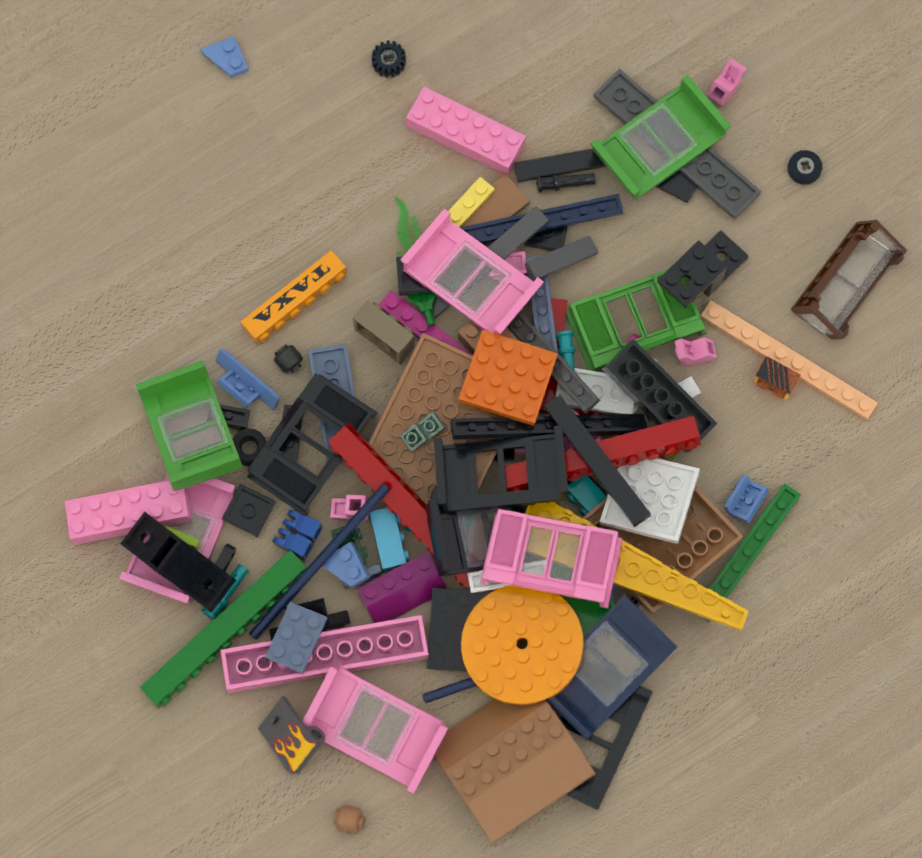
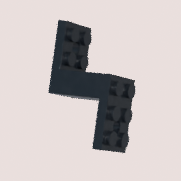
(702, 269)
(178, 562)

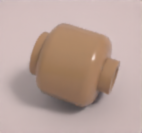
(349, 819)

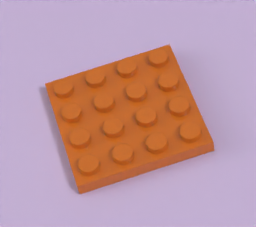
(508, 377)

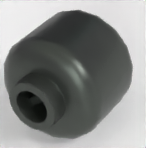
(288, 359)

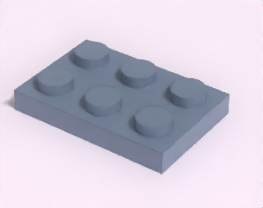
(296, 638)

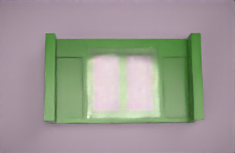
(662, 139)
(189, 426)

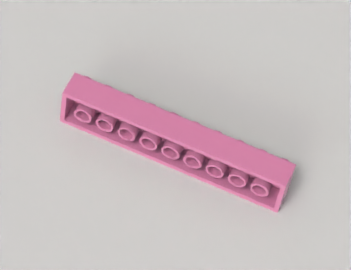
(350, 648)

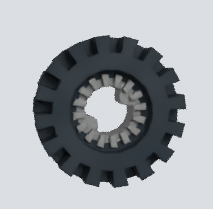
(388, 50)

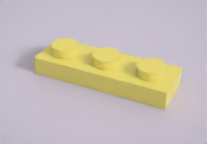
(470, 202)

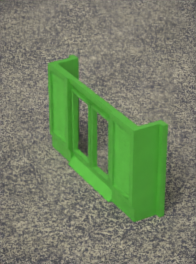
(598, 334)

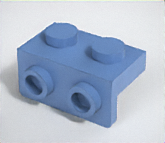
(745, 499)

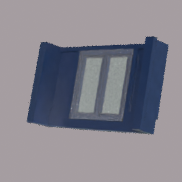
(614, 663)

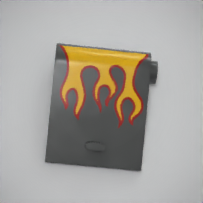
(290, 737)

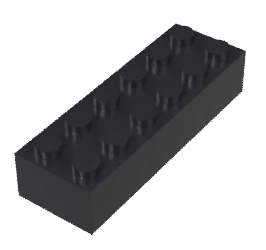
(655, 389)

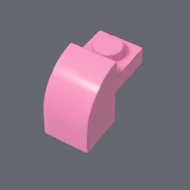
(727, 82)
(696, 351)
(346, 508)

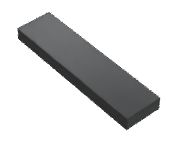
(561, 258)

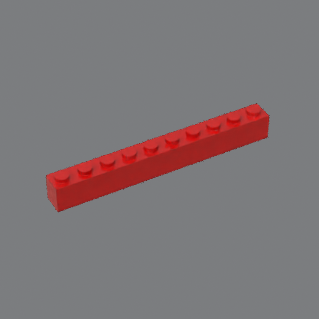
(621, 450)
(375, 471)

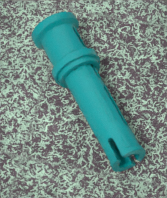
(566, 347)
(239, 574)

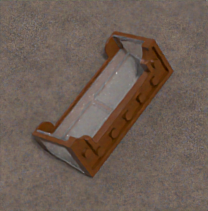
(848, 278)

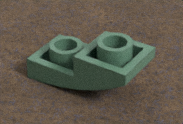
(423, 431)

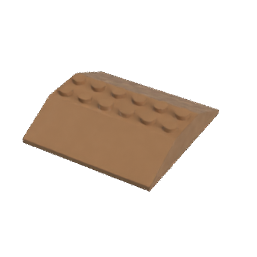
(702, 541)
(511, 763)

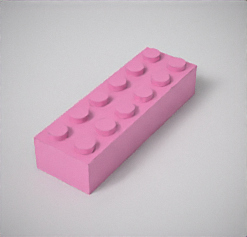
(465, 131)
(117, 511)

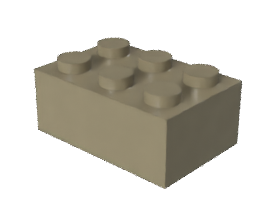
(384, 331)

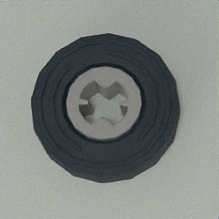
(795, 167)

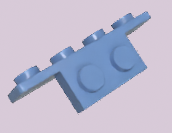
(243, 383)

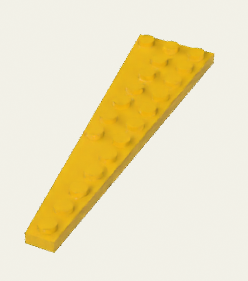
(654, 579)

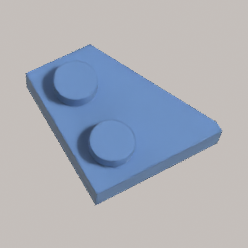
(227, 56)
(347, 565)

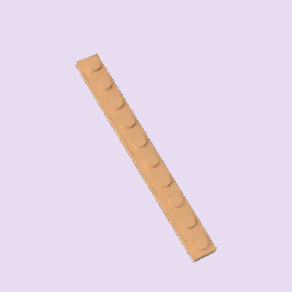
(810, 372)

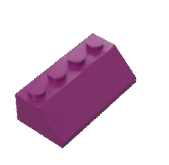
(401, 589)

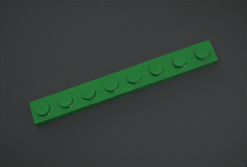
(754, 542)

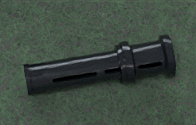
(589, 179)

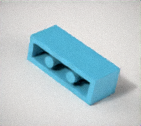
(388, 539)

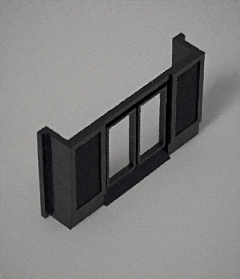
(458, 473)
(285, 476)
(629, 715)

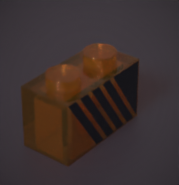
(776, 378)

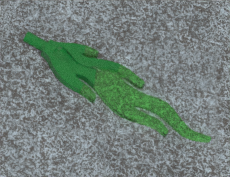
(424, 301)

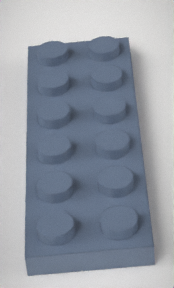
(335, 366)

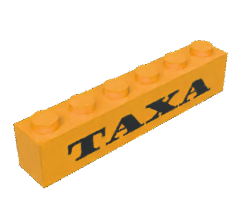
(294, 297)

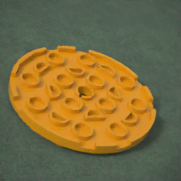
(527, 673)

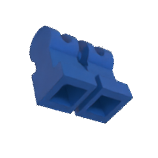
(307, 532)

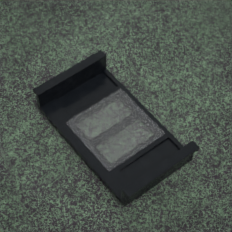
(461, 537)

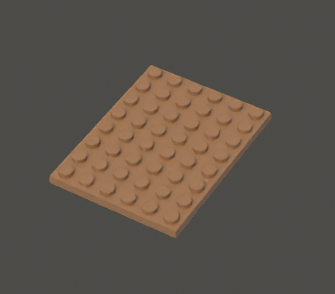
(426, 386)

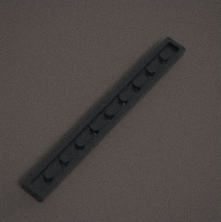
(508, 428)

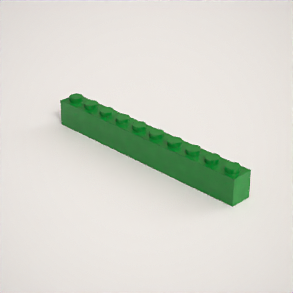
(222, 630)

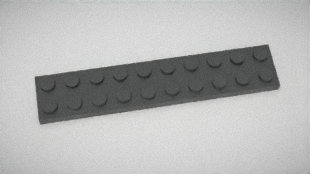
(707, 171)

